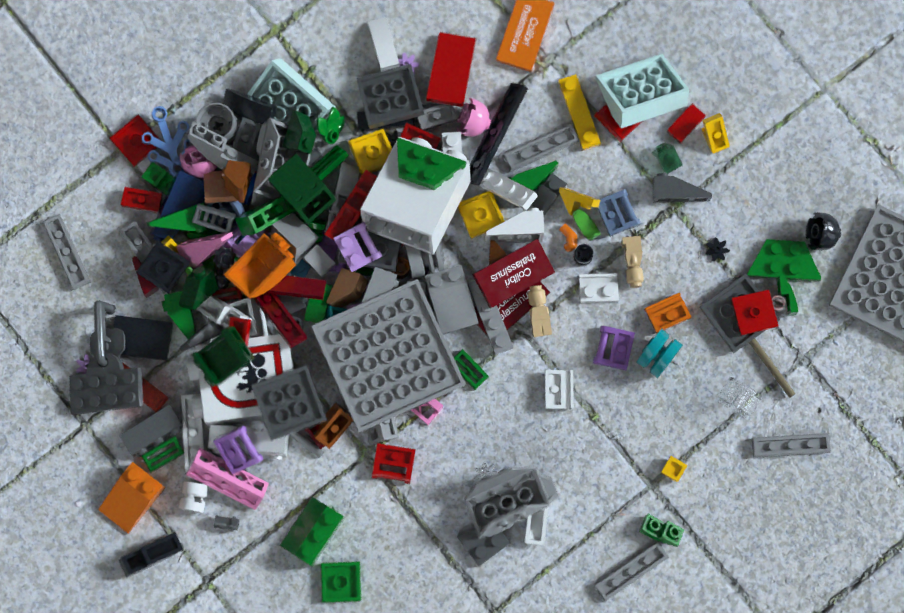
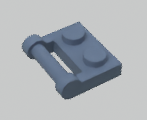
(612, 215)

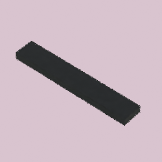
(496, 132)

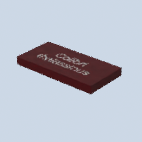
(513, 273)
(513, 308)

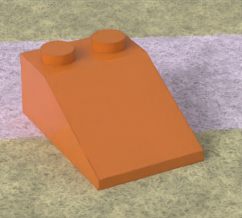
(131, 497)

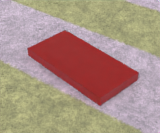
(451, 69)

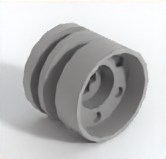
(217, 115)
(419, 260)

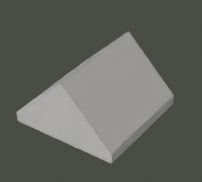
(296, 234)

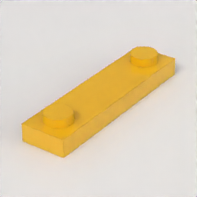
(579, 112)

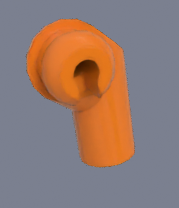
(571, 238)

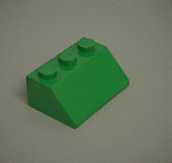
(312, 531)

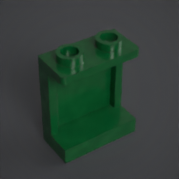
(223, 357)

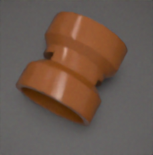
(403, 266)

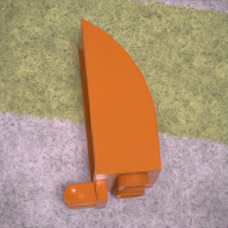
(262, 266)

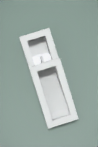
(383, 44)
(220, 311)
(536, 527)

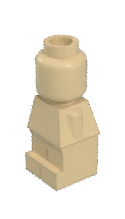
(633, 257)
(539, 312)

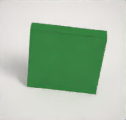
(340, 582)

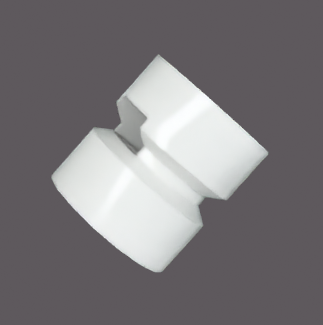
(193, 497)

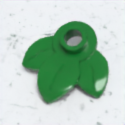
(331, 127)

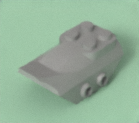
(271, 157)
(508, 498)

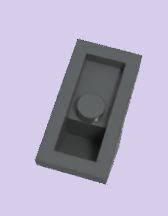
(548, 193)

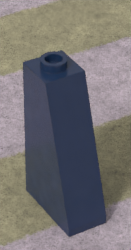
(183, 193)

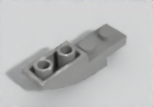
(215, 149)
(345, 182)

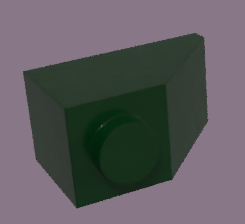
(300, 134)
(198, 288)

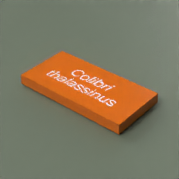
(525, 33)

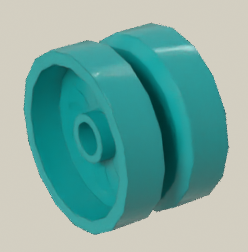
(659, 353)

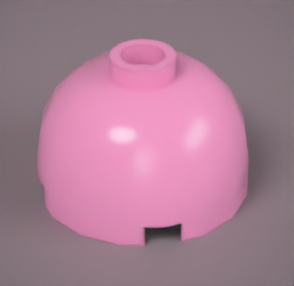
(473, 118)
(195, 163)

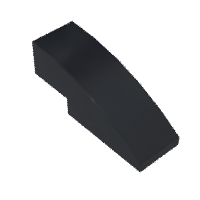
(248, 106)
(150, 555)

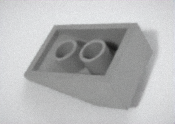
(451, 299)

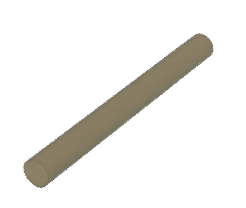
(772, 368)

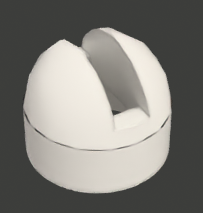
(781, 300)

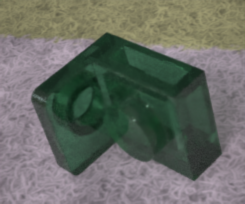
(667, 157)

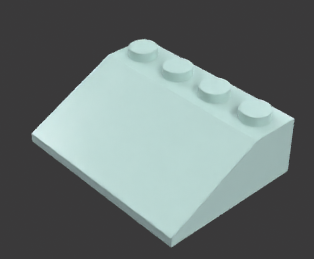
(643, 90)
(290, 92)

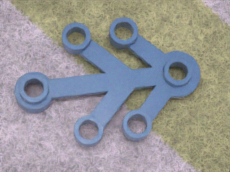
(168, 145)

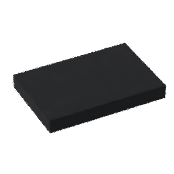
(145, 337)

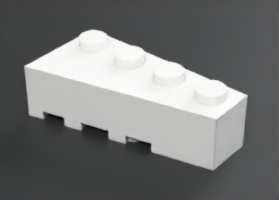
(260, 439)

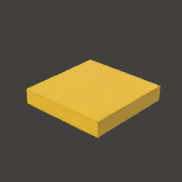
(370, 151)
(480, 214)

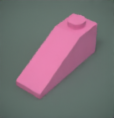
(202, 248)

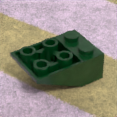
(301, 189)

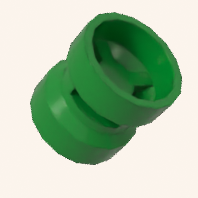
(317, 227)

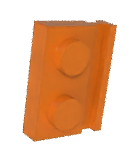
(667, 313)

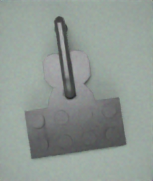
(109, 386)

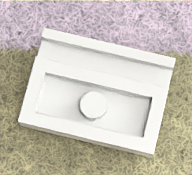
(598, 288)
(559, 389)

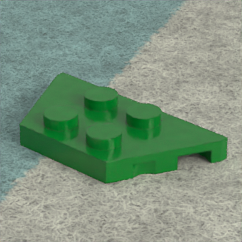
(425, 165)
(786, 259)

